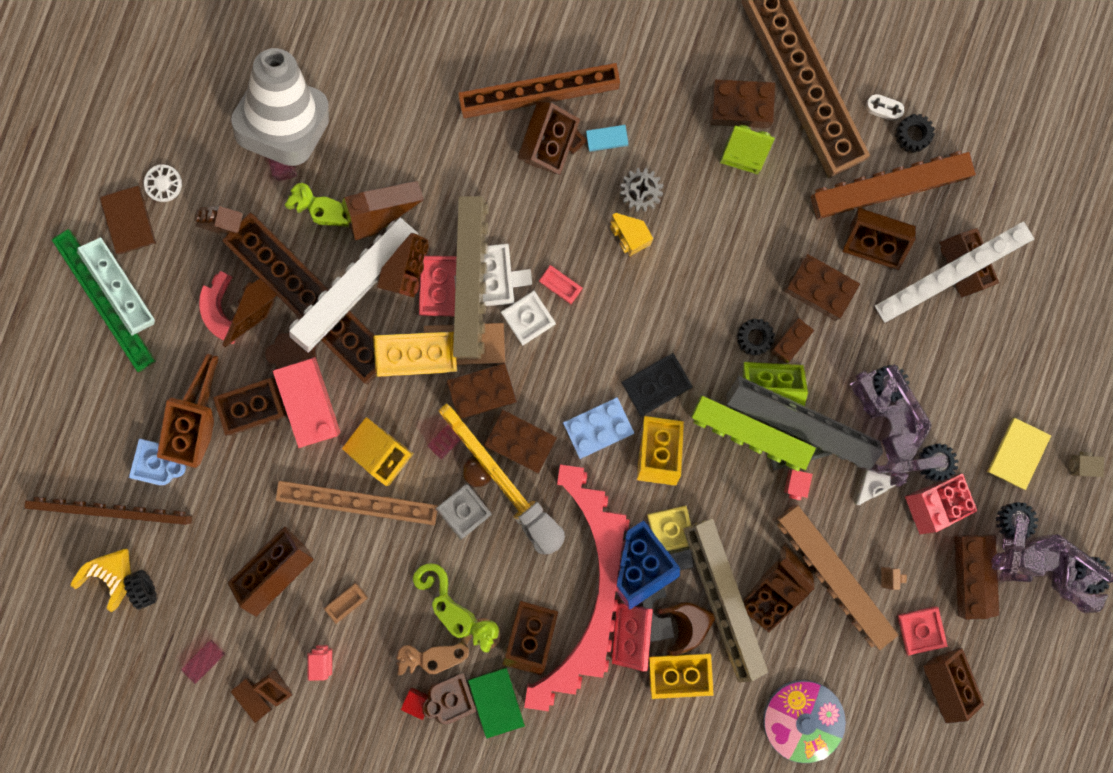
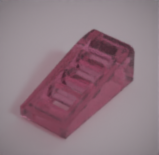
(436, 450)

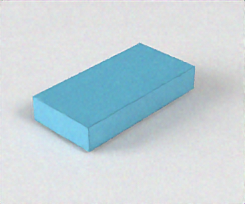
(607, 138)

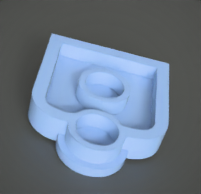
(151, 469)

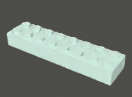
(116, 286)

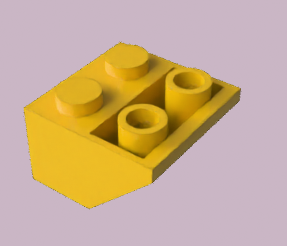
(632, 233)

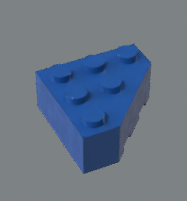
(644, 566)

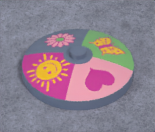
(804, 721)

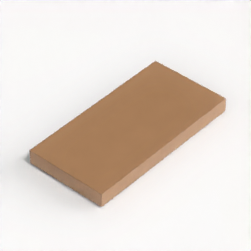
(493, 341)

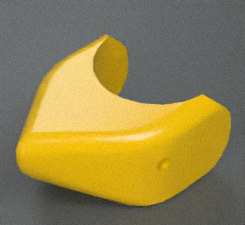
(112, 570)

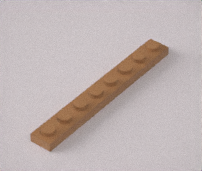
(356, 502)

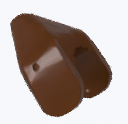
(692, 625)

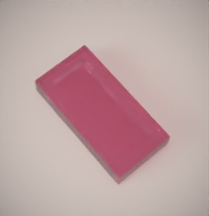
(203, 661)

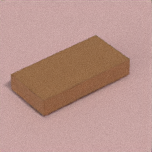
(345, 603)

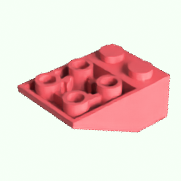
(941, 504)

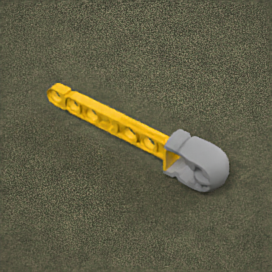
(536, 524)

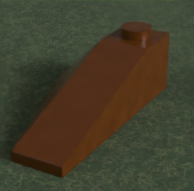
(377, 208)

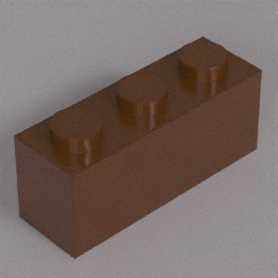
(218, 219)

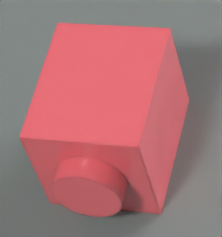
(797, 484)

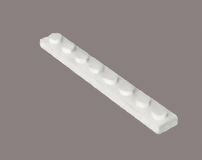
(954, 272)

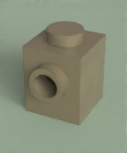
(1086, 465)

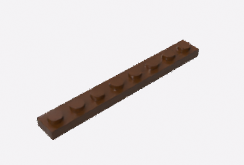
(116, 511)

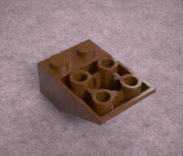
(404, 267)
(773, 597)

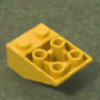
(377, 451)

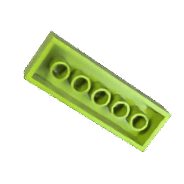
(756, 434)

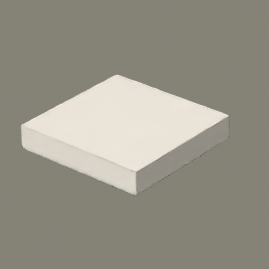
(528, 318)

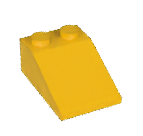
(660, 451)

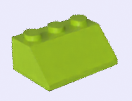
(782, 379)

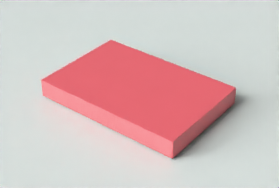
(437, 286)
(632, 637)

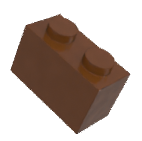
(792, 340)

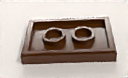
(127, 220)
(796, 568)

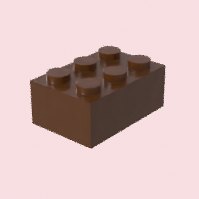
(742, 103)
(821, 287)
(482, 391)
(250, 407)
(520, 441)

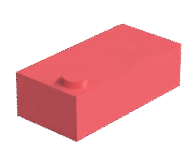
(306, 402)

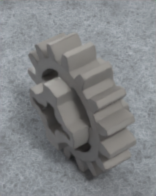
(649, 191)

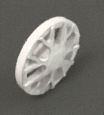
(162, 183)

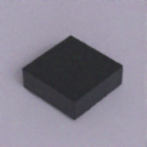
(682, 557)

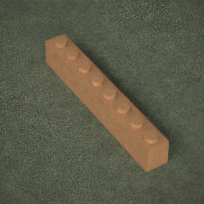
(837, 577)

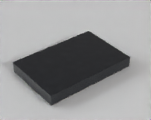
(657, 384)

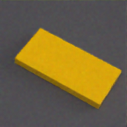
(414, 354)

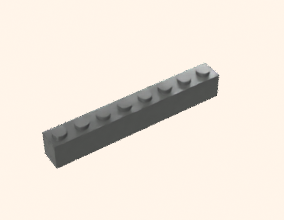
(804, 423)

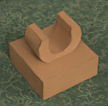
(892, 578)

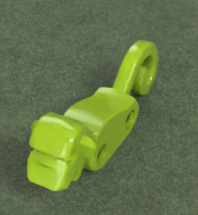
(303, 199)
(454, 614)

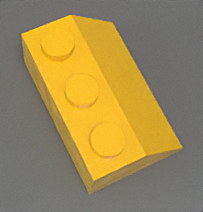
(680, 676)

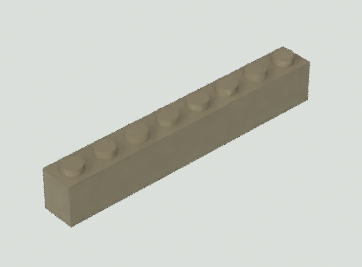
(470, 277)
(725, 600)

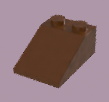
(252, 309)
(530, 638)

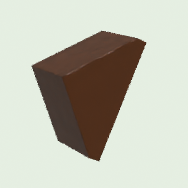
(273, 688)

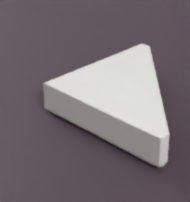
(872, 486)

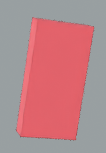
(560, 284)

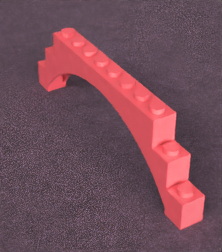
(590, 652)

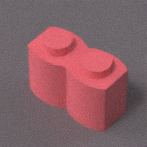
(319, 663)

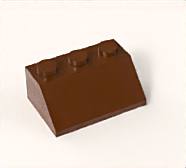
(541, 143)
(879, 238)
(957, 247)
(954, 686)

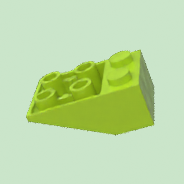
(747, 149)

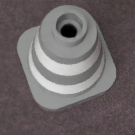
(280, 111)

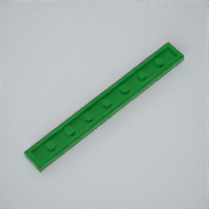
(132, 345)

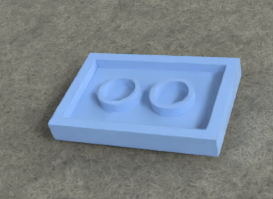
(598, 428)

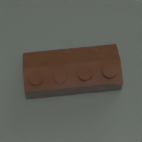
(270, 572)
(975, 576)

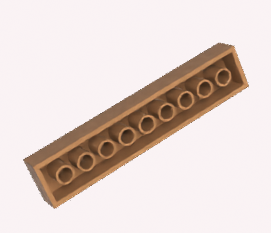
(807, 84)

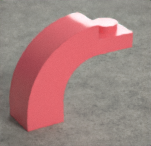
(211, 307)

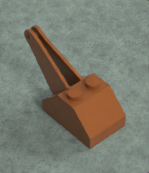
(187, 425)

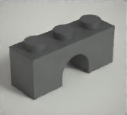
(661, 625)

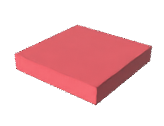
(922, 630)

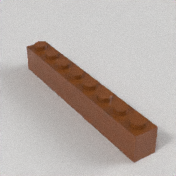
(540, 89)
(893, 185)

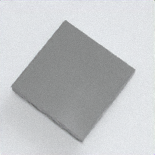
(463, 511)

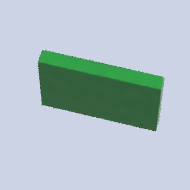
(496, 702)

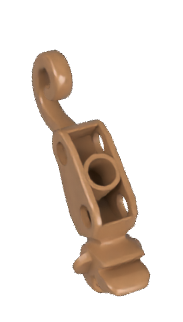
(443, 655)

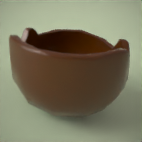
(475, 473)

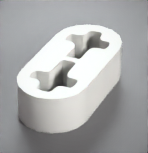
(885, 103)

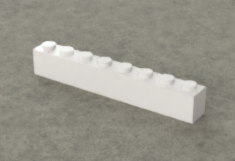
(349, 289)

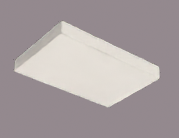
(498, 276)

